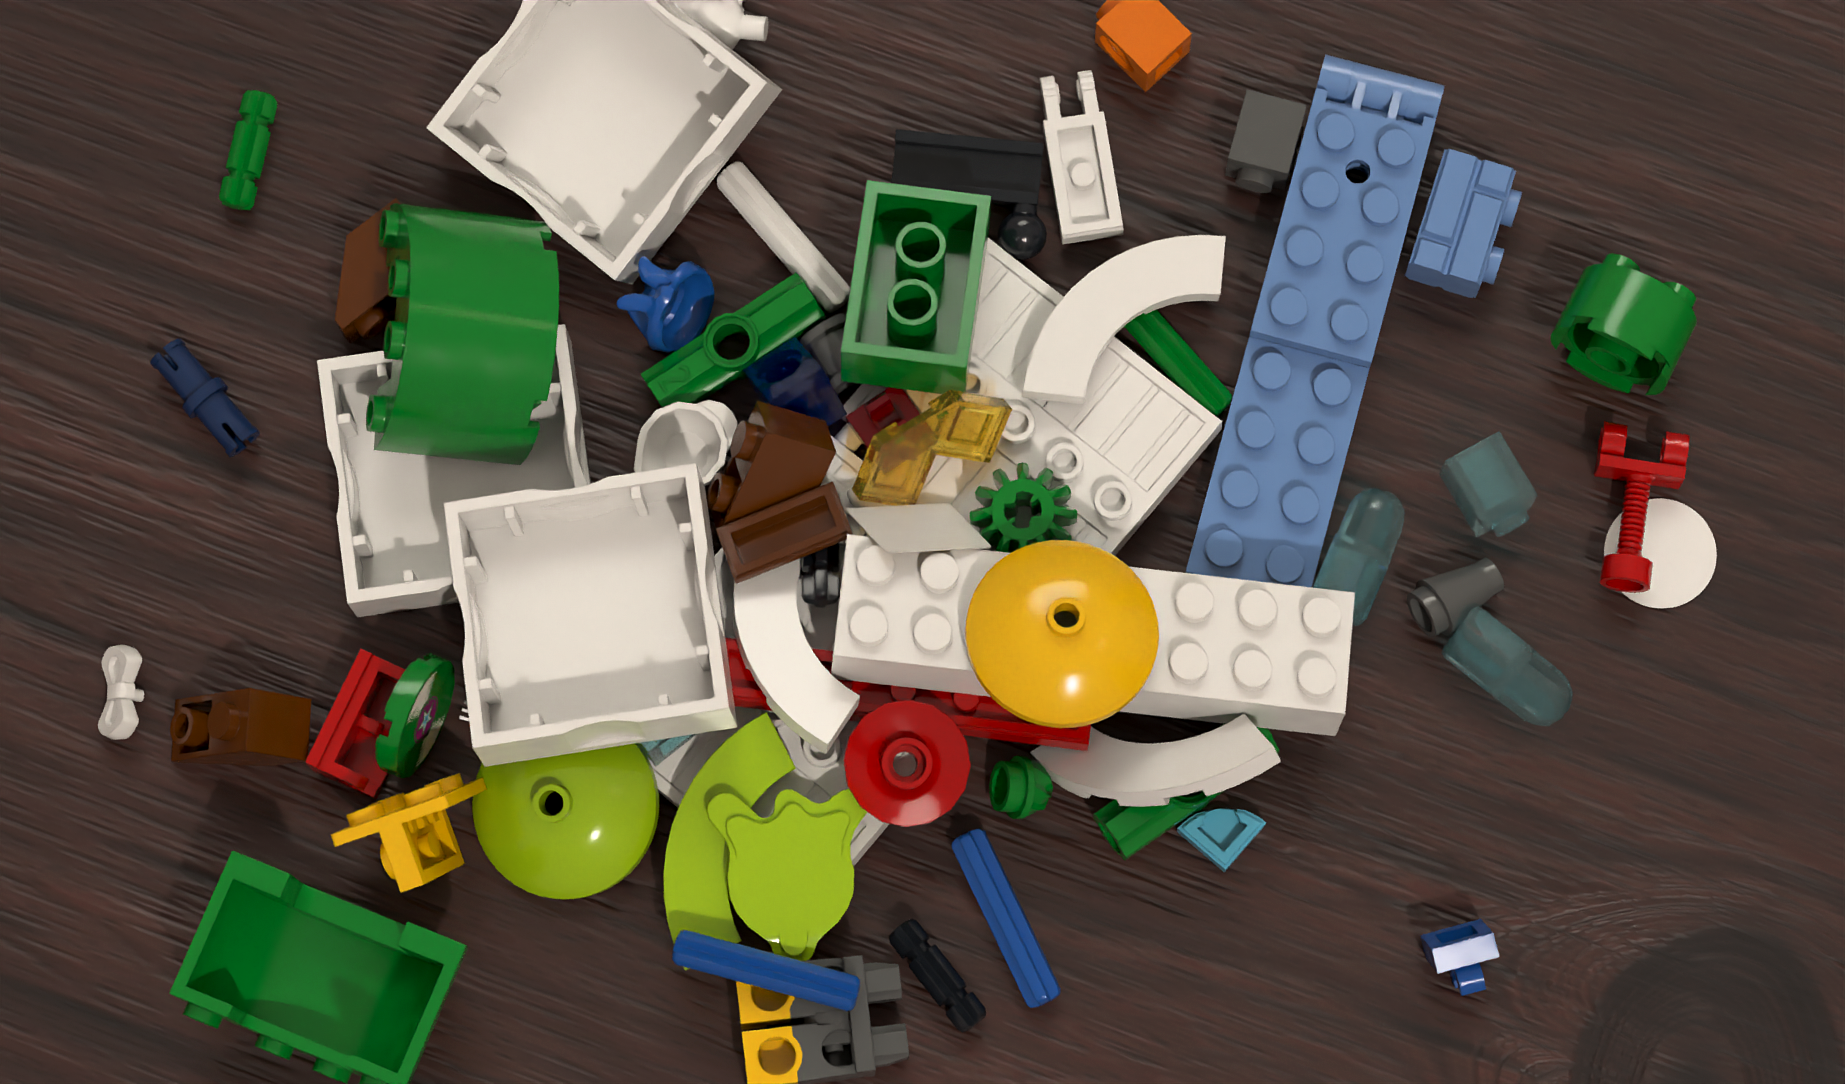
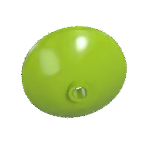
(593, 840)

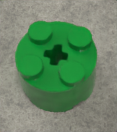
(1625, 326)

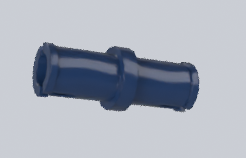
(205, 397)

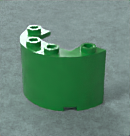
(466, 335)
(316, 975)

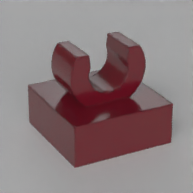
(880, 412)

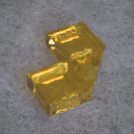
(901, 456)

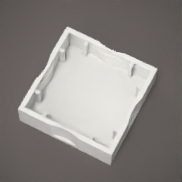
(605, 120)
(395, 501)
(590, 616)

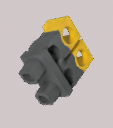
(831, 1040)

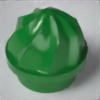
(1019, 787)

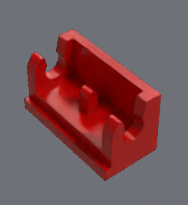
(348, 737)

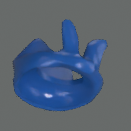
(672, 305)

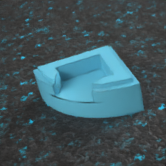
(1221, 833)

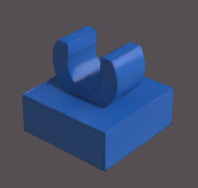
(1460, 951)

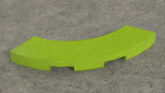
(696, 850)

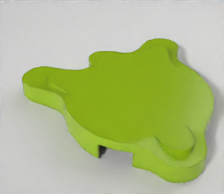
(789, 870)

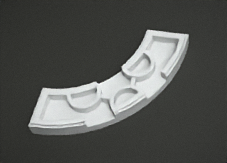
(1111, 297)
(783, 661)
(1155, 772)

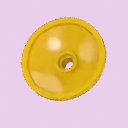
(1055, 671)

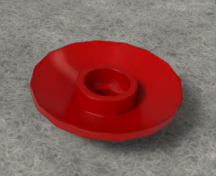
(939, 757)

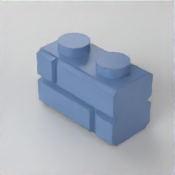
(1462, 224)

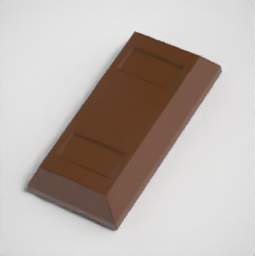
(784, 532)

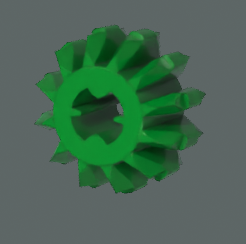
(1018, 493)

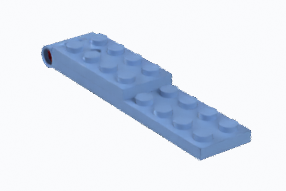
(1316, 326)

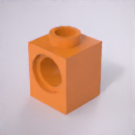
(1141, 38)

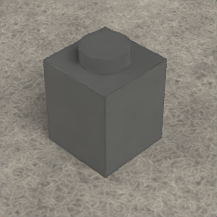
(1264, 142)

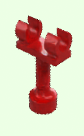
(1627, 568)

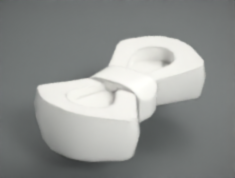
(120, 670)

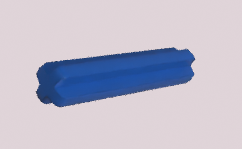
(1006, 918)
(766, 970)

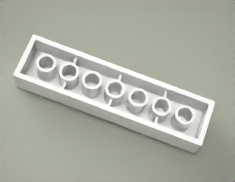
(1219, 655)

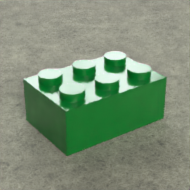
(915, 288)

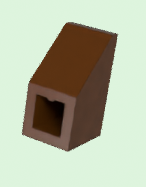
(363, 289)
(770, 462)
(241, 728)

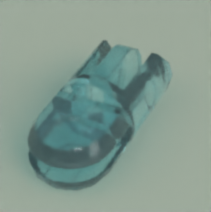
(1363, 549)
(1509, 669)

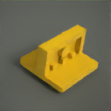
(414, 830)

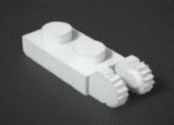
(1080, 165)

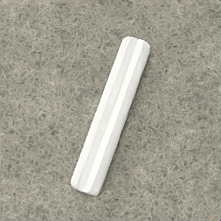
(783, 236)

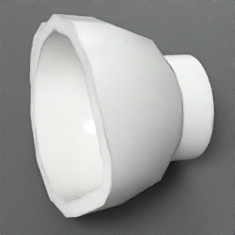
(685, 436)

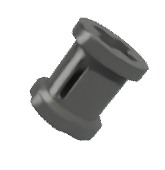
(825, 345)

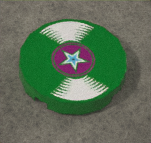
(417, 715)

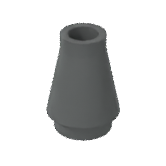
(1446, 599)

